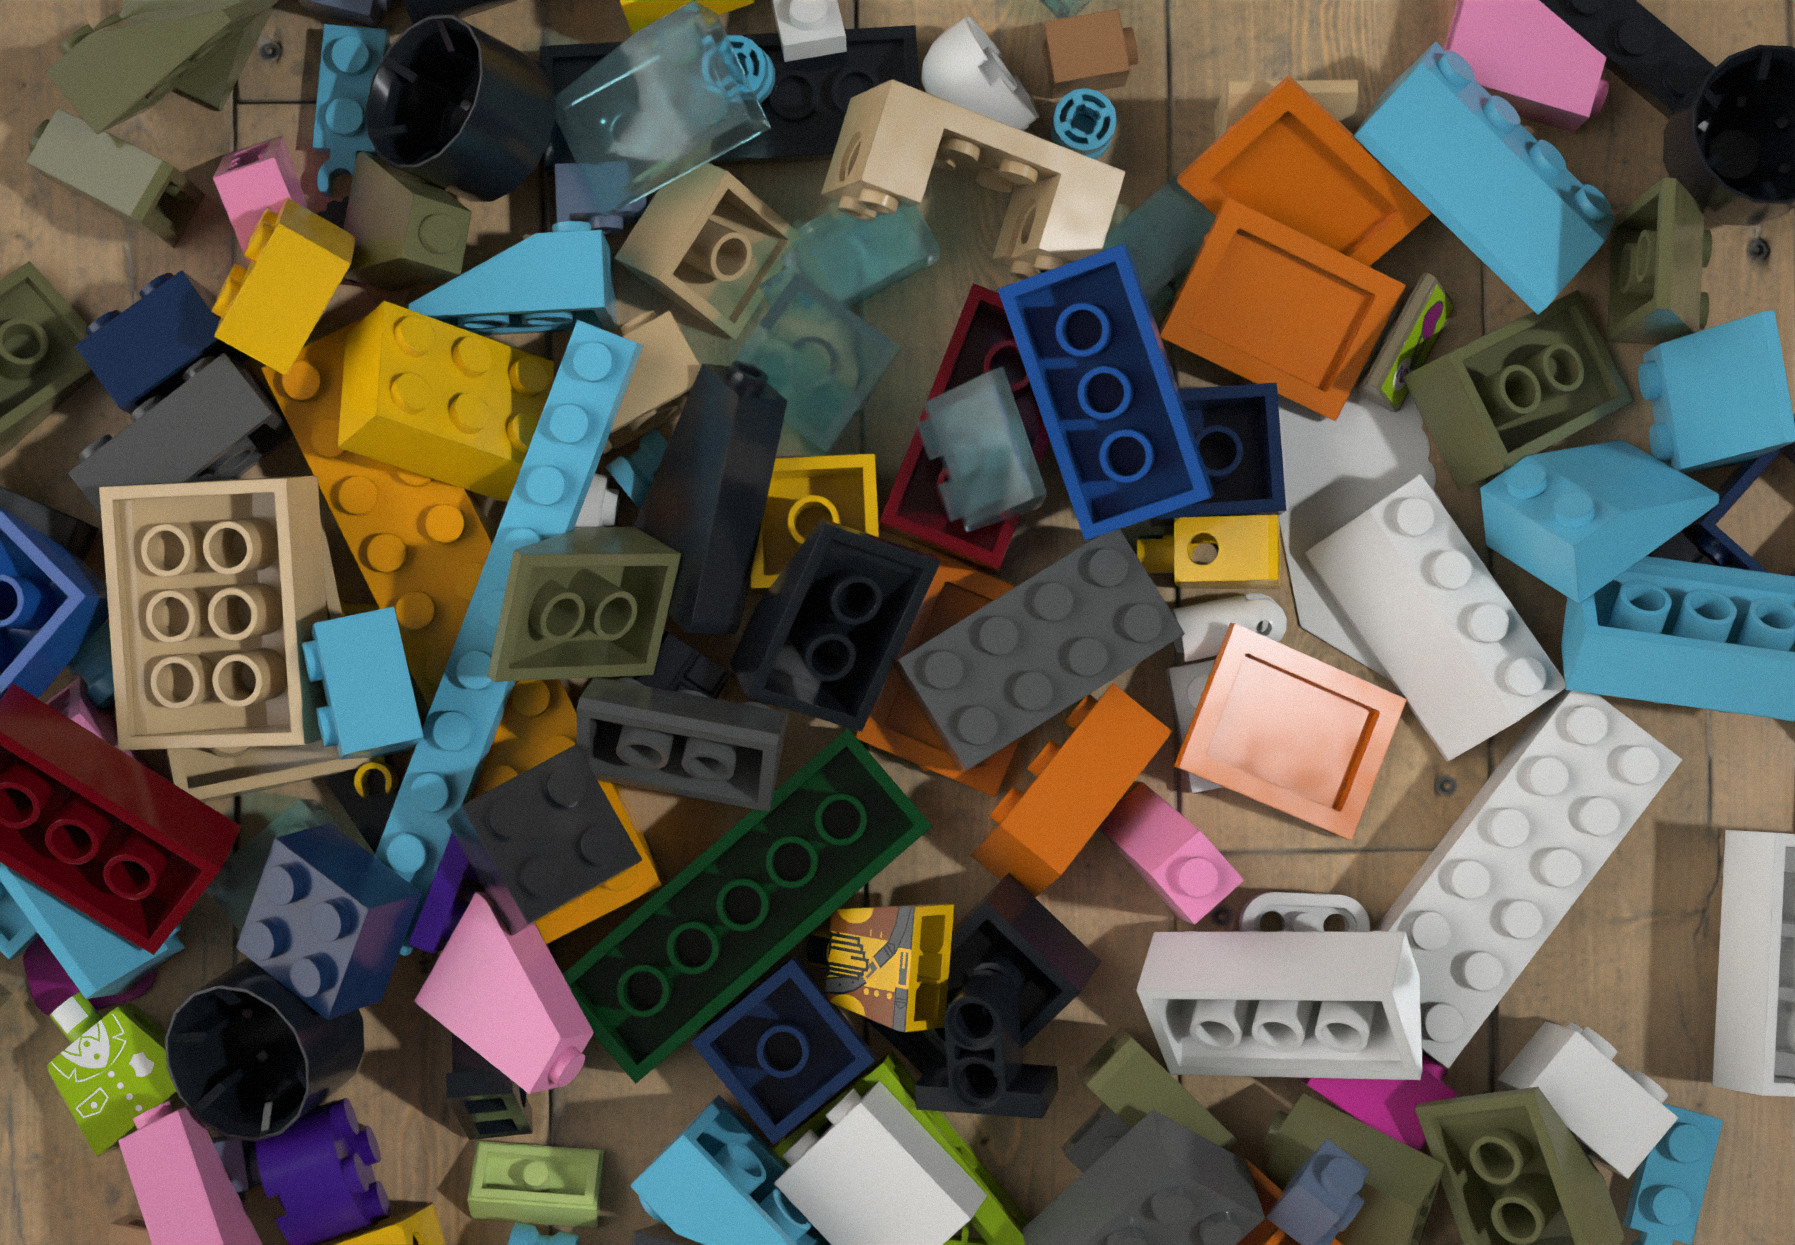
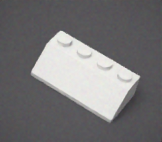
(1435, 619)
(1756, 966)
(1285, 1004)

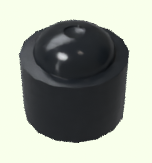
(460, 109)
(1737, 137)
(256, 1054)

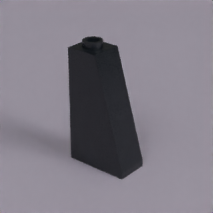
(715, 493)

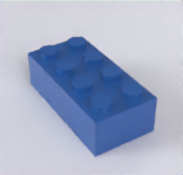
(1106, 391)

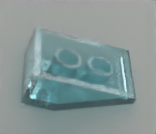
(658, 108)

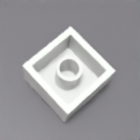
(1604, 1105)

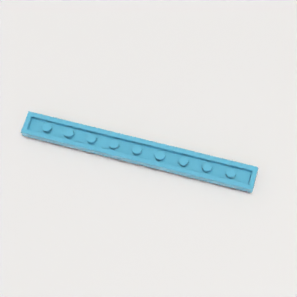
(540, 507)

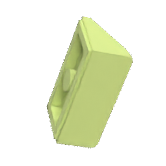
(536, 1184)

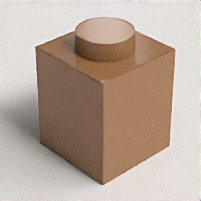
(1088, 52)

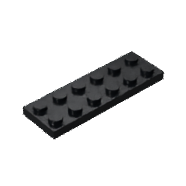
(805, 102)

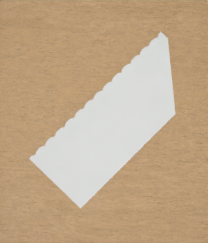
(1333, 477)

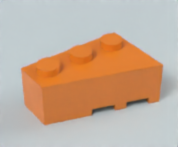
(1071, 790)

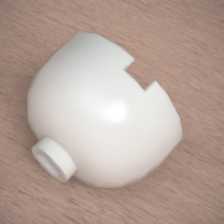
(970, 72)

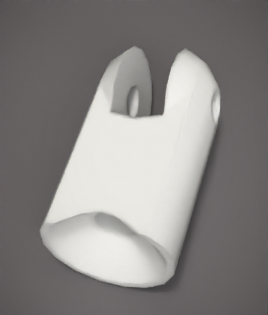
(1208, 622)

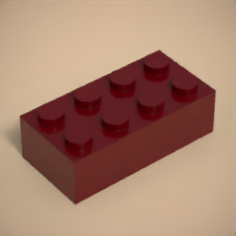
(915, 505)
(102, 825)

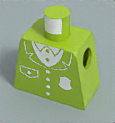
(109, 1069)

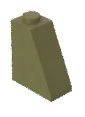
(115, 176)
(402, 227)
(1136, 1084)
(1395, 1191)

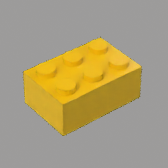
(440, 400)

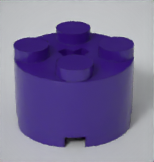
(323, 1175)

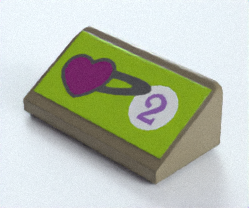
(1406, 343)

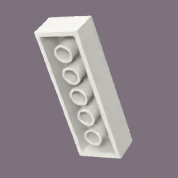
(1522, 859)

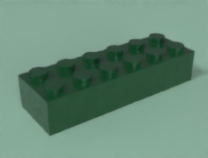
(743, 905)

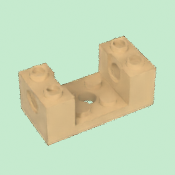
(900, 133)

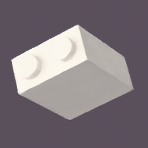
(878, 1177)

